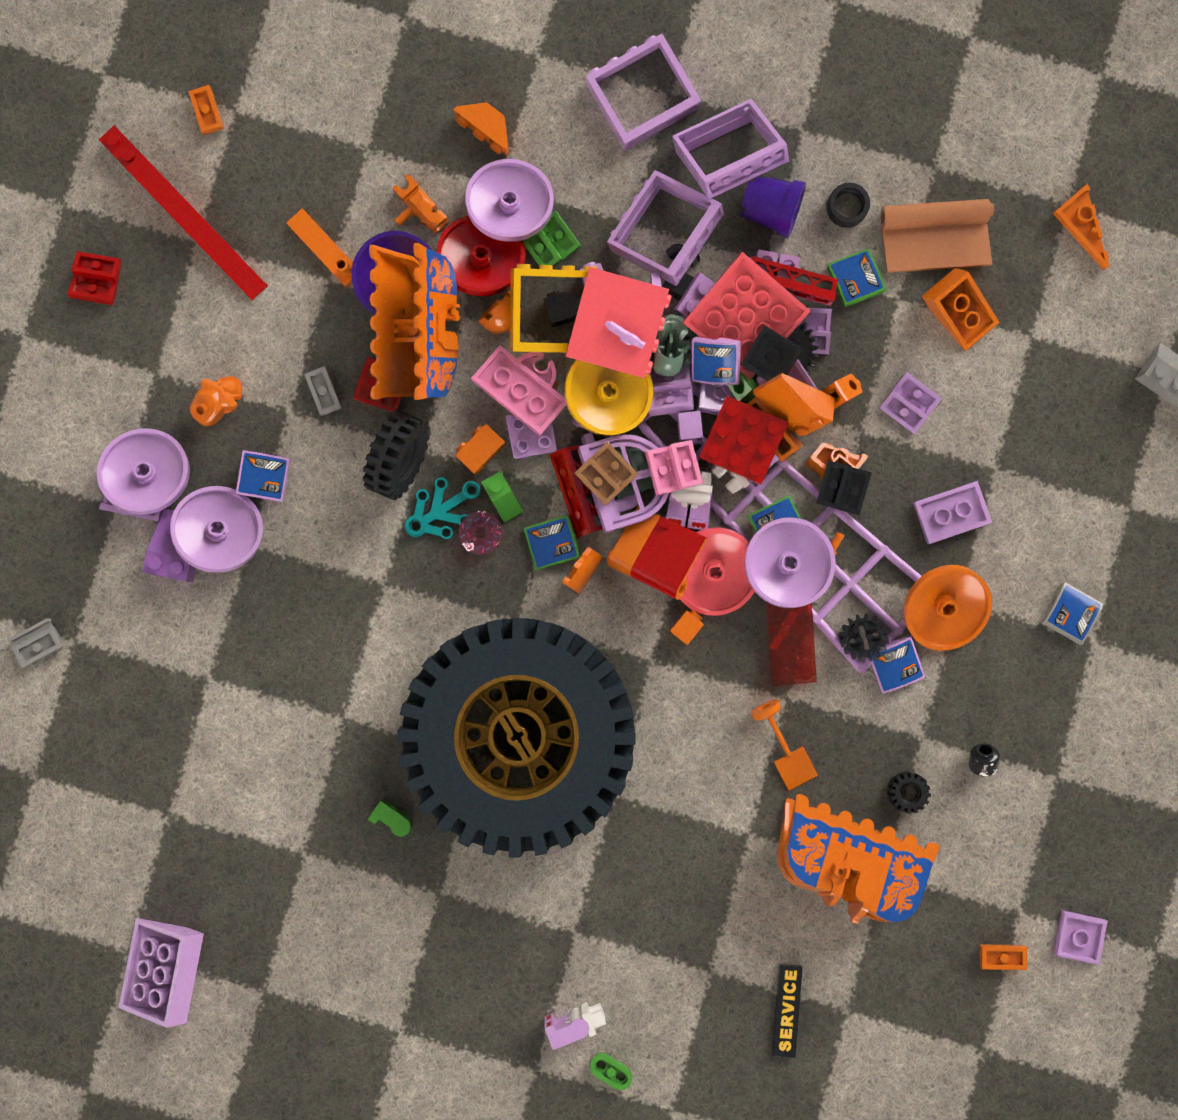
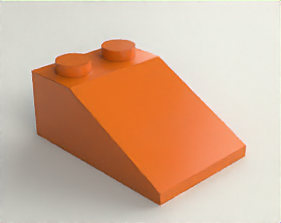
(961, 308)
(796, 403)

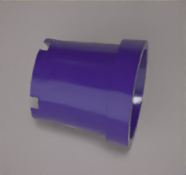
(773, 203)

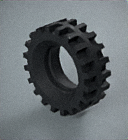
(396, 454)

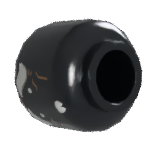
(984, 760)

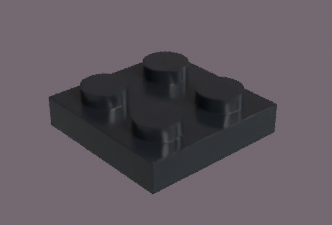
(771, 354)

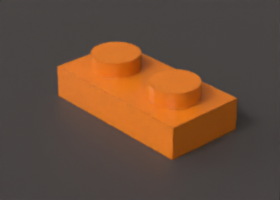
(206, 110)
(1003, 957)

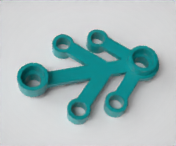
(439, 510)

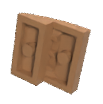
(606, 473)

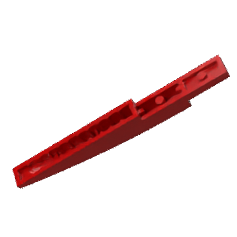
(183, 212)

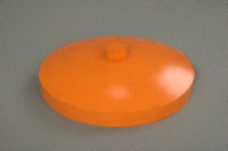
(947, 607)

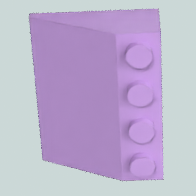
(161, 972)

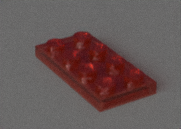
(791, 645)

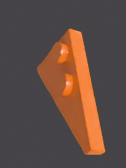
(1080, 220)

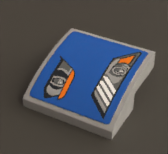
(1072, 613)

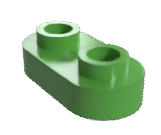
(610, 1070)

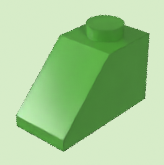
(502, 497)

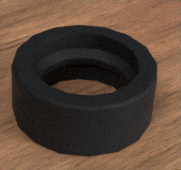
(860, 193)

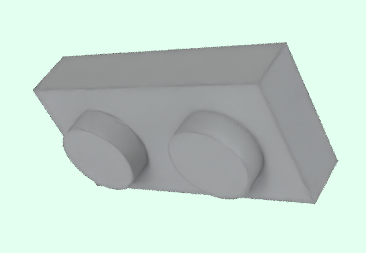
(323, 391)

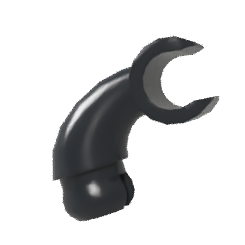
(673, 251)

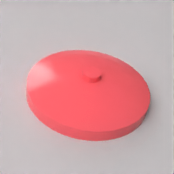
(718, 575)

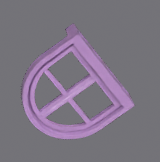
(606, 513)

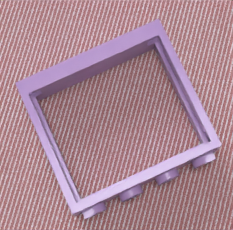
(657, 123)
(738, 171)
(693, 245)

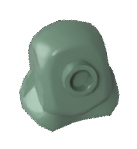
(671, 346)

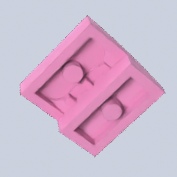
(673, 467)

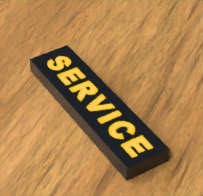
(787, 1010)

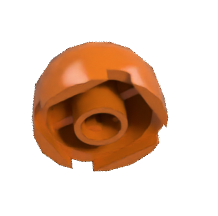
(497, 316)

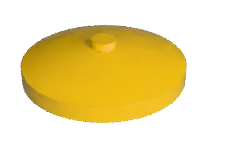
(606, 399)

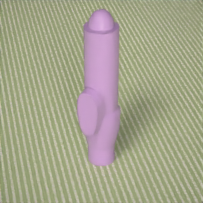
(625, 336)

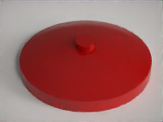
(479, 261)

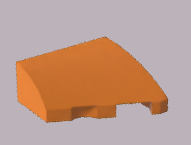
(826, 452)
(583, 570)

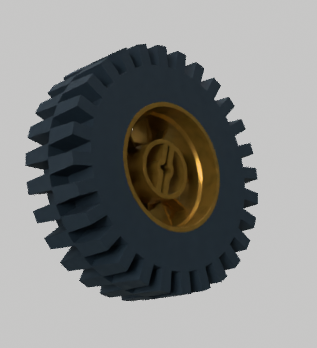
(477, 802)

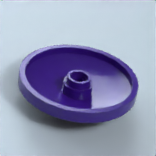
(363, 264)

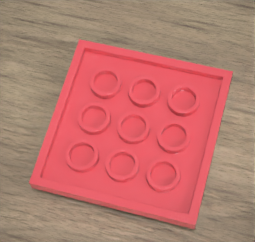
(741, 306)

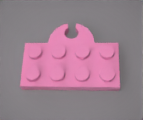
(522, 387)

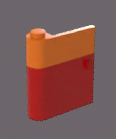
(657, 554)

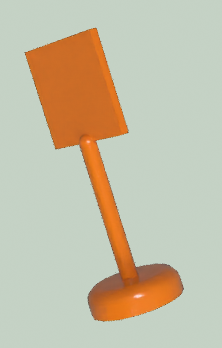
(795, 765)

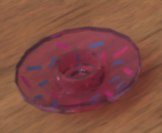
(469, 528)

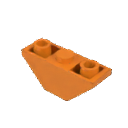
(486, 125)

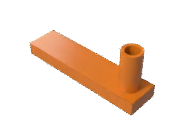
(322, 246)

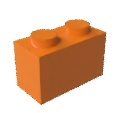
(480, 448)

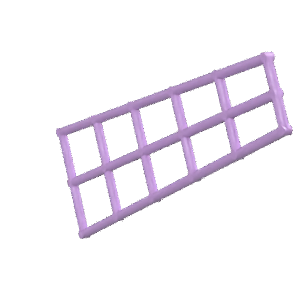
(850, 584)

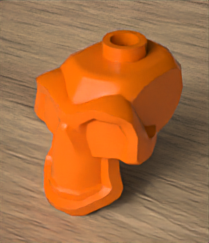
(215, 399)

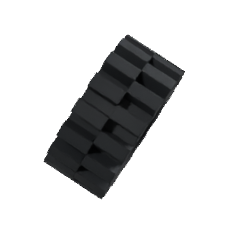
(895, 792)

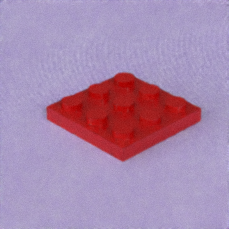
(743, 440)

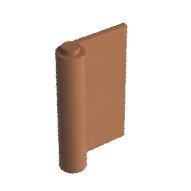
(936, 235)

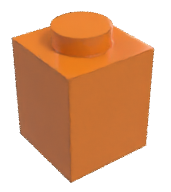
(687, 626)

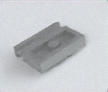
(36, 643)

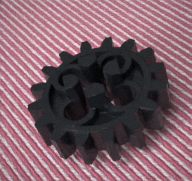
(874, 643)

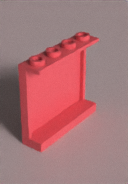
(630, 305)

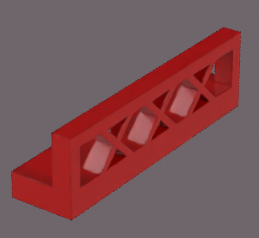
(799, 289)
(574, 491)

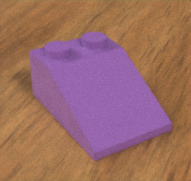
(162, 556)

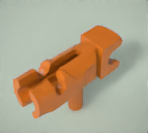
(419, 205)

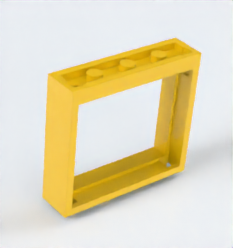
(543, 271)

